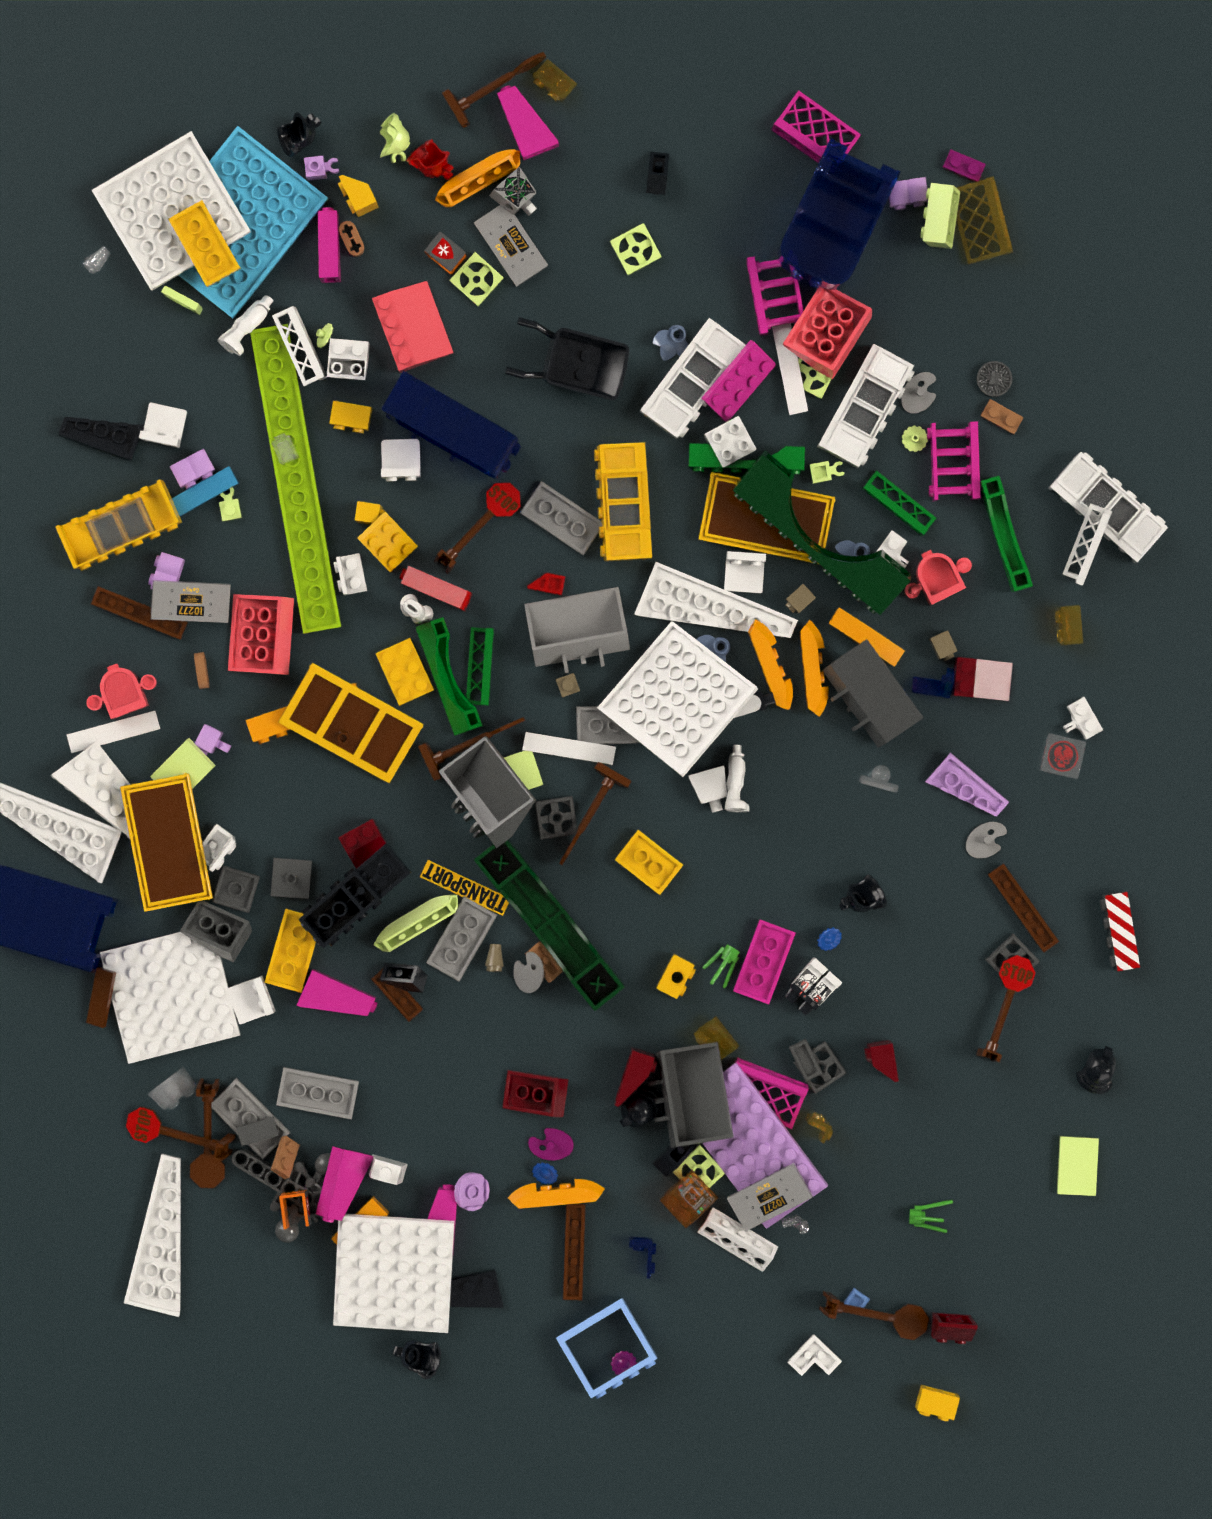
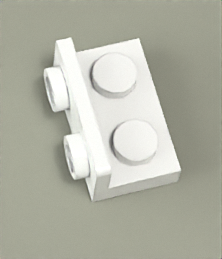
(351, 574)

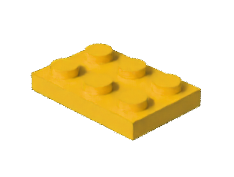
(387, 542)
(404, 671)
(648, 862)

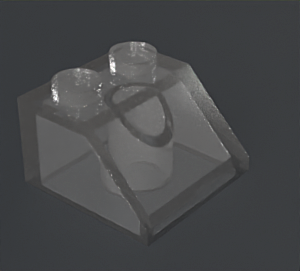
(172, 1089)

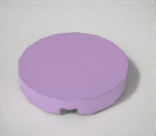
(471, 1191)

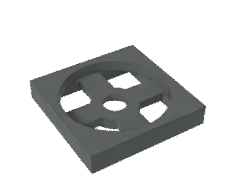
(549, 818)
(1012, 939)
(840, 1071)

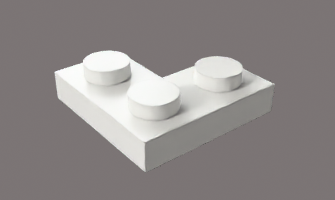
(814, 1352)

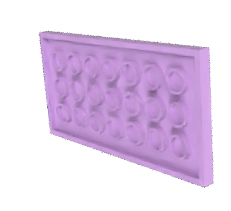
(759, 1141)

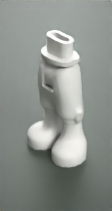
(245, 324)
(418, 613)
(735, 782)

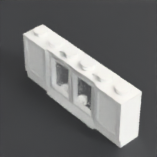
(696, 370)
(866, 406)
(1130, 523)

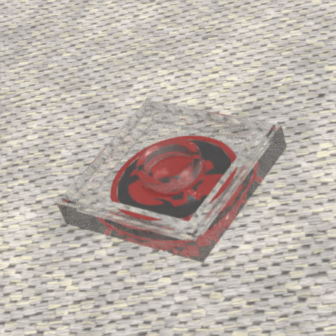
(1063, 756)

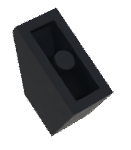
(657, 173)
(404, 977)
(672, 1158)

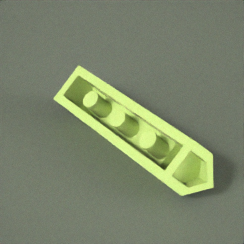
(416, 922)

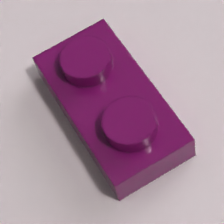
(964, 166)

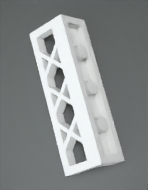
(306, 342)
(1094, 544)
(728, 1228)

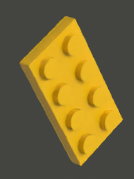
(204, 243)
(291, 954)

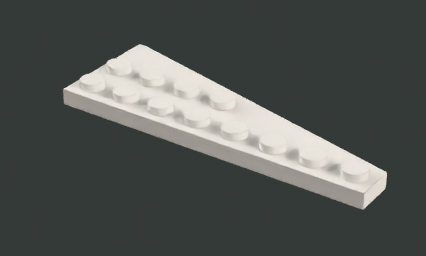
(690, 600)
(157, 1264)

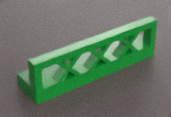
(895, 508)
(487, 664)

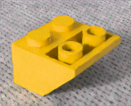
(360, 195)

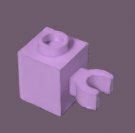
(317, 167)
(210, 739)

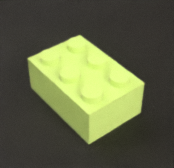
(940, 215)

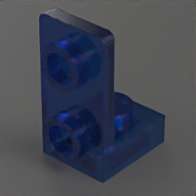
(933, 687)
(639, 1244)

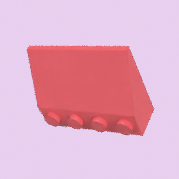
(412, 326)
(828, 330)
(261, 634)

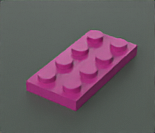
(738, 381)
(764, 961)

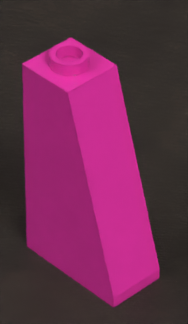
(526, 126)
(329, 246)
(333, 995)
(341, 1182)
(444, 1205)

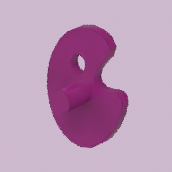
(557, 1145)

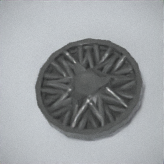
(994, 378)

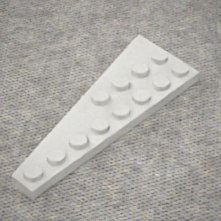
(96, 783)
(71, 834)

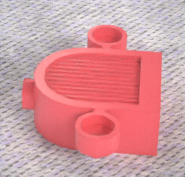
(938, 577)
(121, 692)

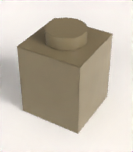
(799, 599)
(943, 646)
(568, 685)

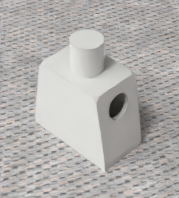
(710, 786)
(387, 1170)

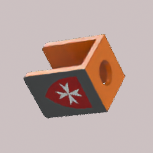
(445, 253)
(284, 1211)

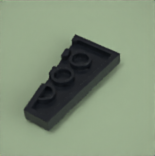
(110, 437)
(476, 1291)

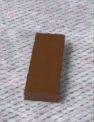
(101, 997)
(401, 999)

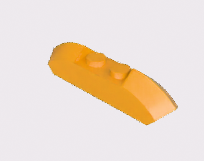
(478, 177)
(762, 641)
(810, 643)
(529, 1196)

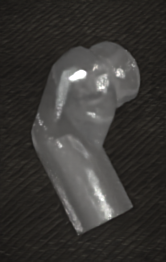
(796, 1221)

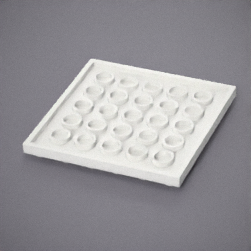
(154, 191)
(677, 698)
(169, 996)
(393, 1273)

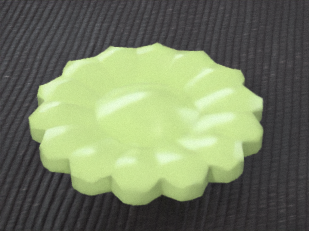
(324, 335)
(914, 438)

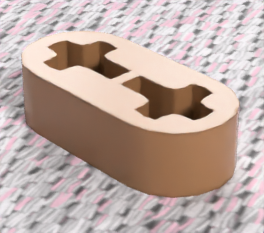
(347, 241)
(201, 670)

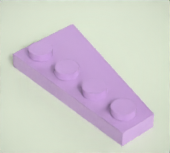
(965, 784)

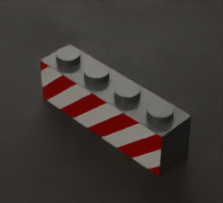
(1120, 931)

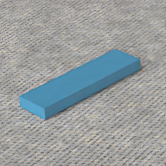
(205, 491)

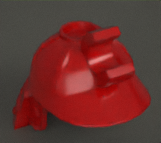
(431, 160)

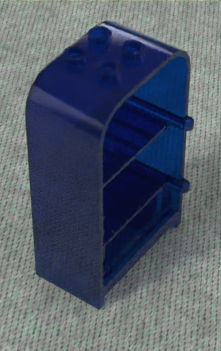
(835, 218)
(451, 426)
(52, 918)

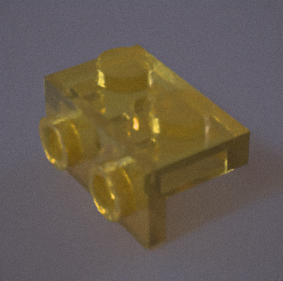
(554, 81)
(1069, 625)
(713, 1032)
(818, 1121)

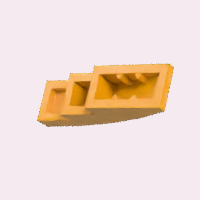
(860, 632)

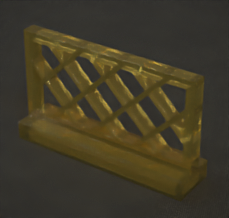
(998, 221)

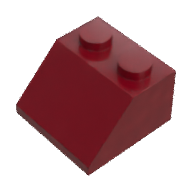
(882, 1057)

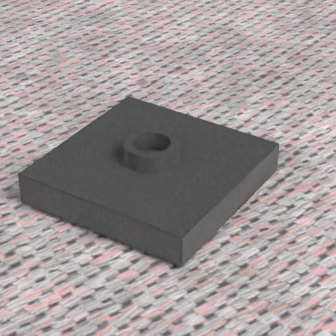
(291, 878)
(236, 889)

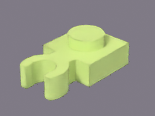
(822, 471)
(230, 507)

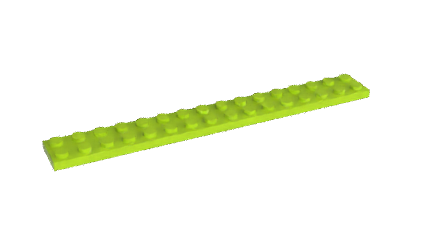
(296, 482)

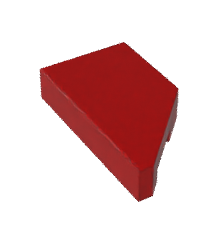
(549, 583)

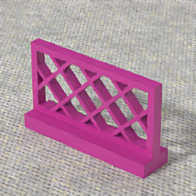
(803, 141)
(780, 1081)

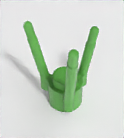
(729, 955)
(918, 1217)

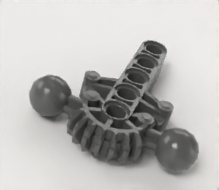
(312, 1185)

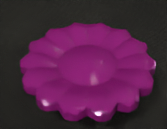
(622, 1361)

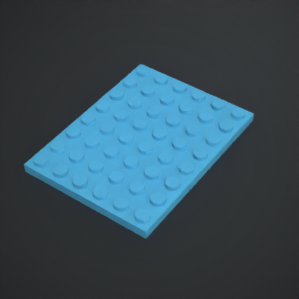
(275, 208)

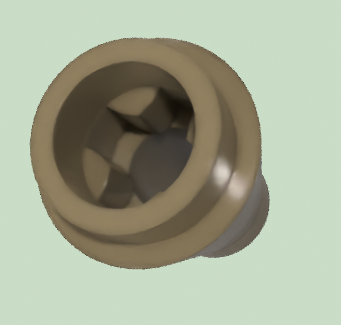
(494, 959)

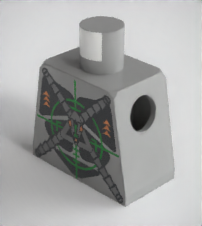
(515, 193)

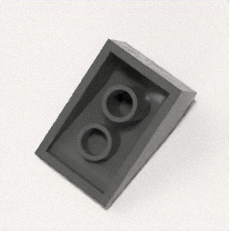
(217, 930)

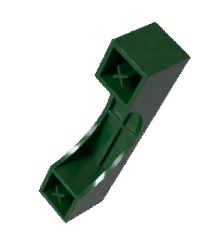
(870, 577)
(550, 923)

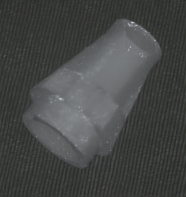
(95, 261)

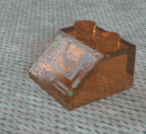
(688, 1198)

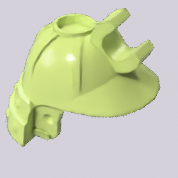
(396, 138)

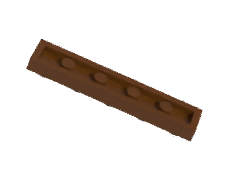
(136, 612)
(1023, 907)
(574, 1251)

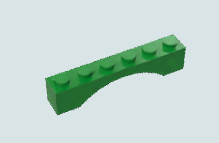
(703, 457)
(1000, 520)
(435, 643)

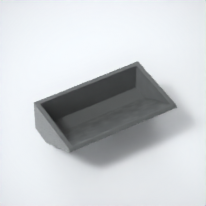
(872, 693)
(488, 791)
(693, 1095)

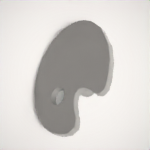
(916, 398)
(981, 844)
(529, 976)

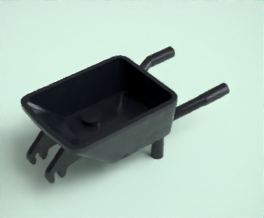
(580, 362)

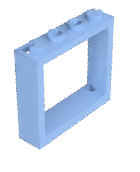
(631, 1372)

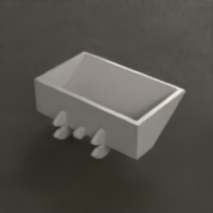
(577, 627)

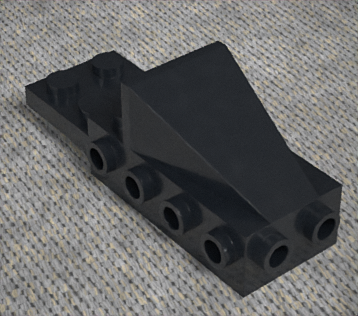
(353, 896)

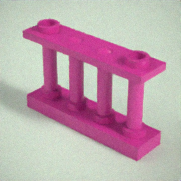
(761, 305)
(970, 451)

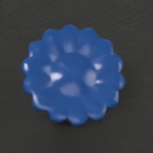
(829, 939)
(545, 1173)

